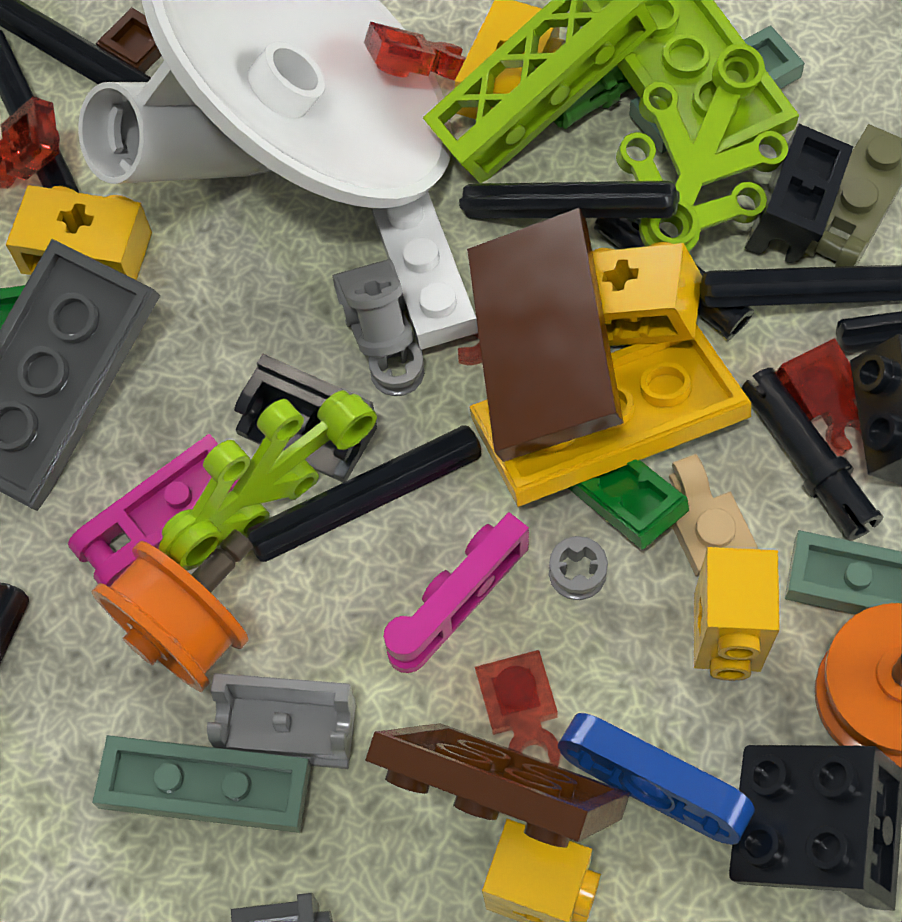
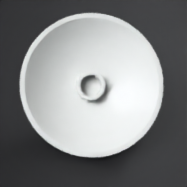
(268, 92)

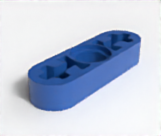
(657, 778)

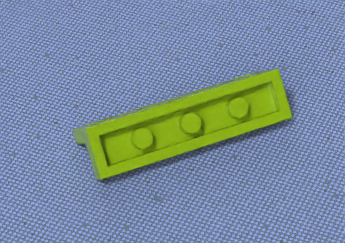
(542, 91)

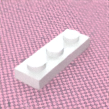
(427, 272)

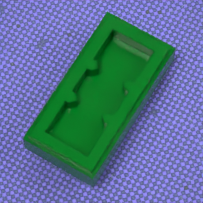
(634, 501)

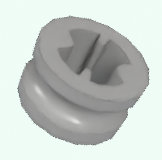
(401, 384)
(575, 549)

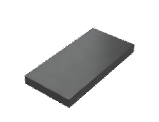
(59, 361)

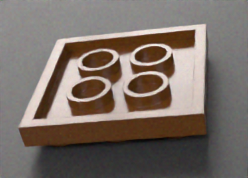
(495, 780)

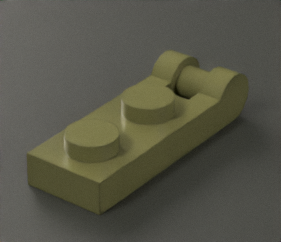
(863, 197)

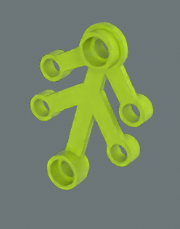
(697, 161)
(266, 477)

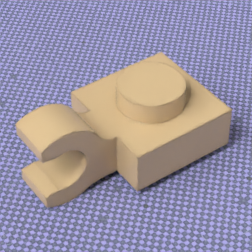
(709, 519)

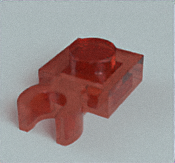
(405, 51)
(27, 141)
(824, 389)
(519, 699)

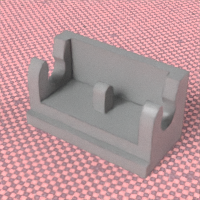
(284, 718)

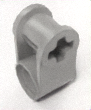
(374, 308)

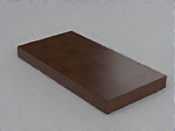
(543, 337)

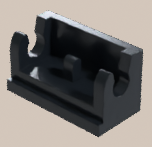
(801, 193)
(307, 393)

